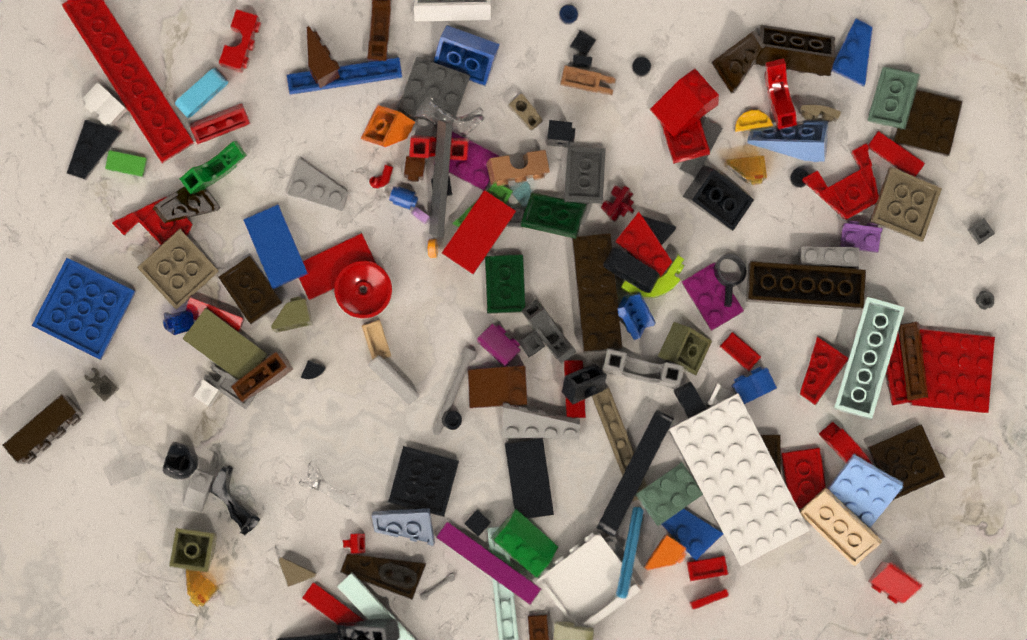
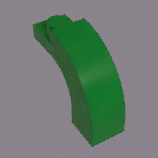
(215, 169)

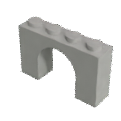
(660, 374)

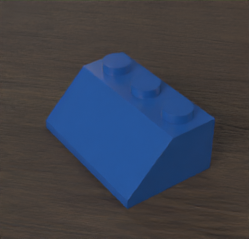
(466, 54)

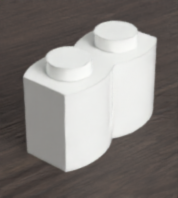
(102, 102)

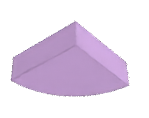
(423, 217)

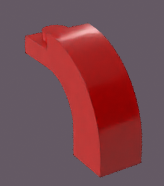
(779, 95)
(842, 443)

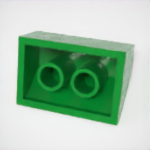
(525, 543)

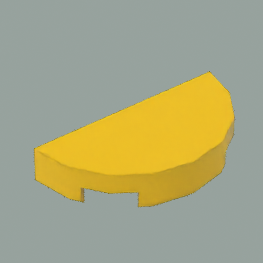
(752, 120)

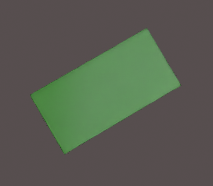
(126, 163)

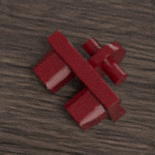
(621, 204)

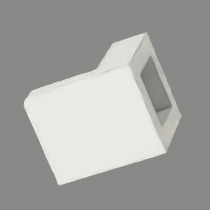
(207, 393)
(718, 395)

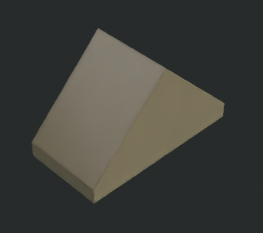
(295, 573)

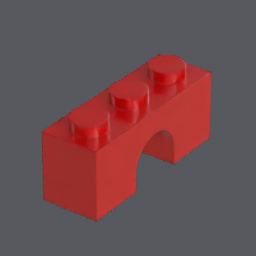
(237, 57)
(426, 147)

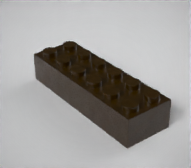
(806, 285)
(596, 294)

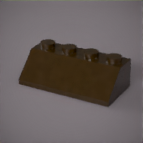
(800, 50)

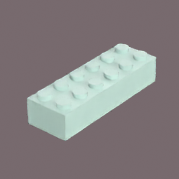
(869, 358)

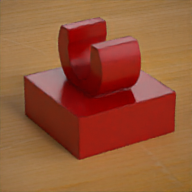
(356, 543)

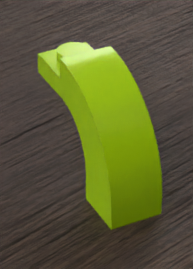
(663, 284)

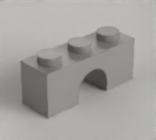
(829, 256)

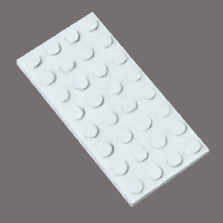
(739, 479)

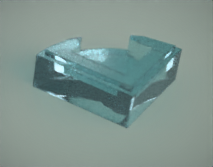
(522, 194)

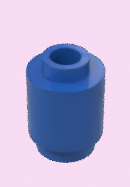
(403, 197)

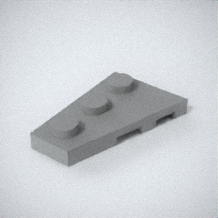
(316, 188)

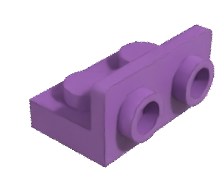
(863, 237)

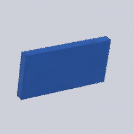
(275, 246)

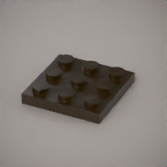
(930, 123)
(908, 459)

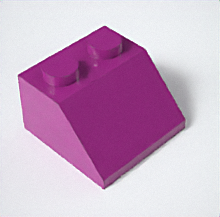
(499, 345)

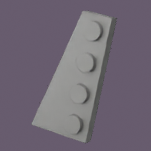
(529, 424)

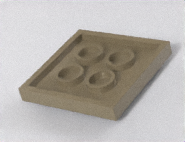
(906, 204)
(177, 269)

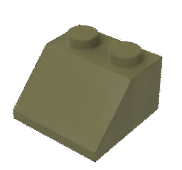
(293, 315)
(685, 348)
(192, 550)

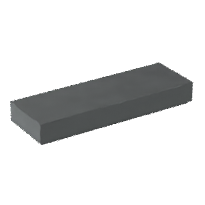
(694, 165)

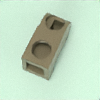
(525, 112)

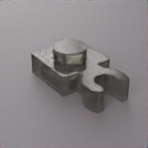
(103, 386)

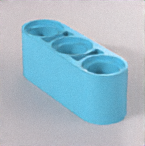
(201, 92)

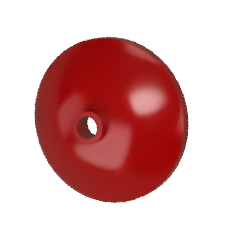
(348, 289)

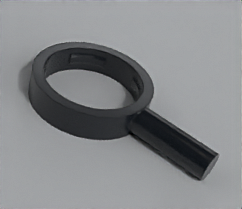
(729, 285)

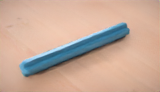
(629, 552)

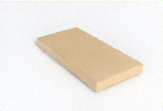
(840, 526)

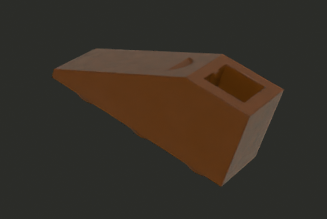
(320, 64)

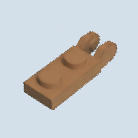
(585, 80)

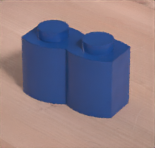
(754, 385)

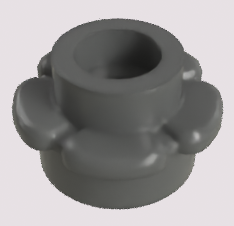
(985, 295)

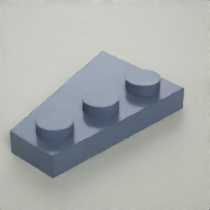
(406, 523)

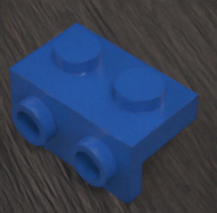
(635, 314)

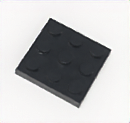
(423, 481)

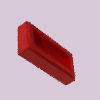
(740, 351)
(707, 568)
(709, 599)

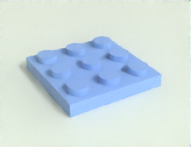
(864, 489)

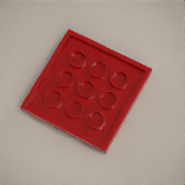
(957, 371)

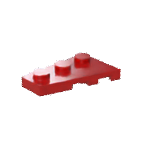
(643, 245)
(822, 370)

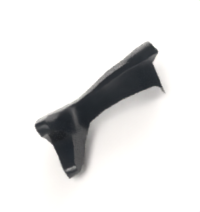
(237, 512)

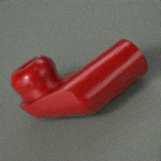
(382, 180)

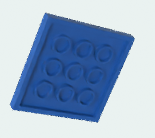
(83, 308)

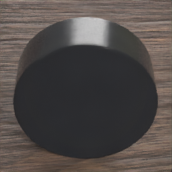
(641, 66)
(797, 176)
(451, 419)

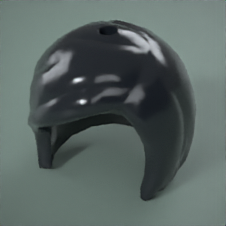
(180, 461)

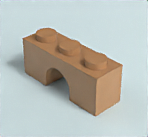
(502, 171)

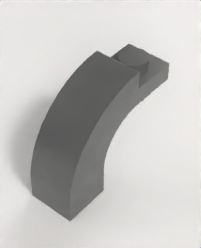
(548, 331)

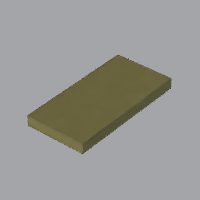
(224, 345)

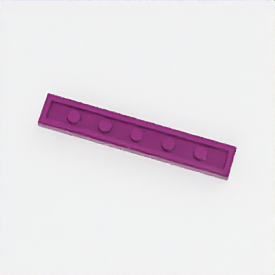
(489, 563)

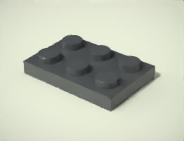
(585, 174)

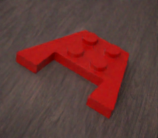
(852, 193)
(152, 223)

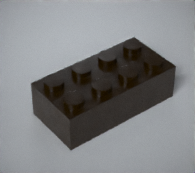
(43, 429)

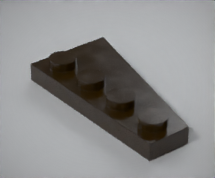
(367, 570)

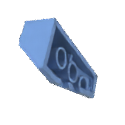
(800, 141)

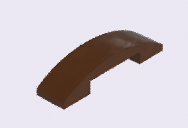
(379, 30)

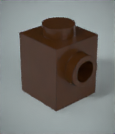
(414, 168)

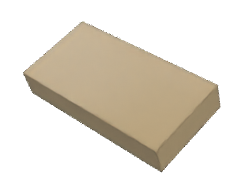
(376, 339)

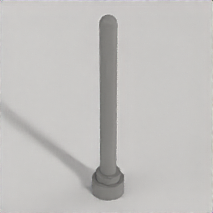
(467, 356)

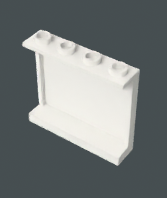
(587, 582)

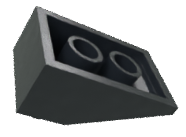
(718, 197)

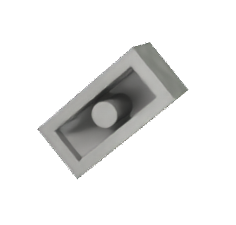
(198, 490)

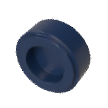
(568, 14)

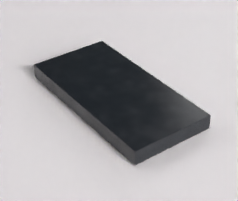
(529, 478)

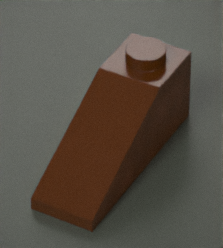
(262, 376)

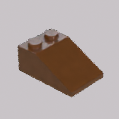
(497, 386)

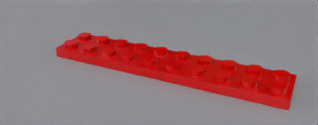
(129, 77)

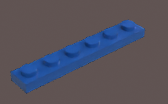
(349, 75)

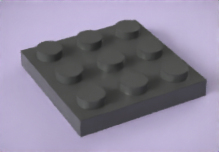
(433, 80)

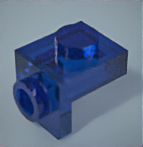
(178, 322)

